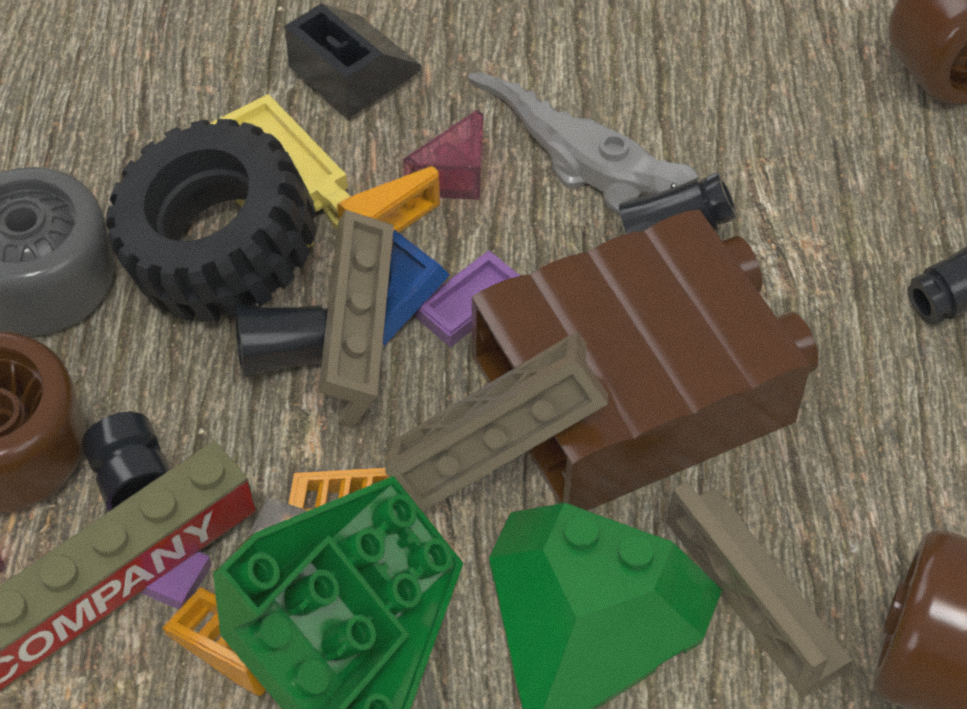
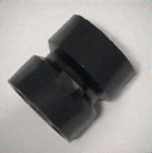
(123, 455)

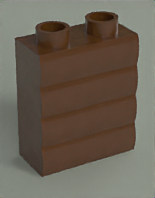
(672, 339)

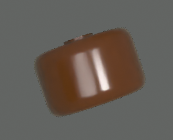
(933, 45)
(37, 423)
(927, 629)

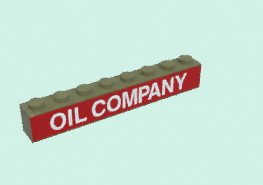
(118, 557)

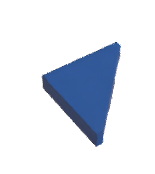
(411, 282)

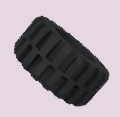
(184, 178)

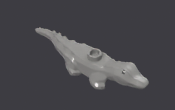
(587, 150)

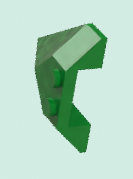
(592, 605)

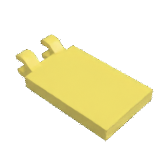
(319, 172)

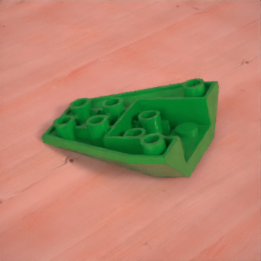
(339, 601)

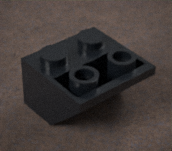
(346, 57)

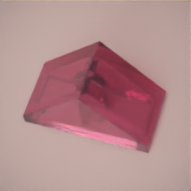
(456, 156)

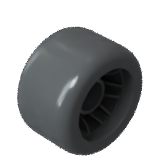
(51, 251)

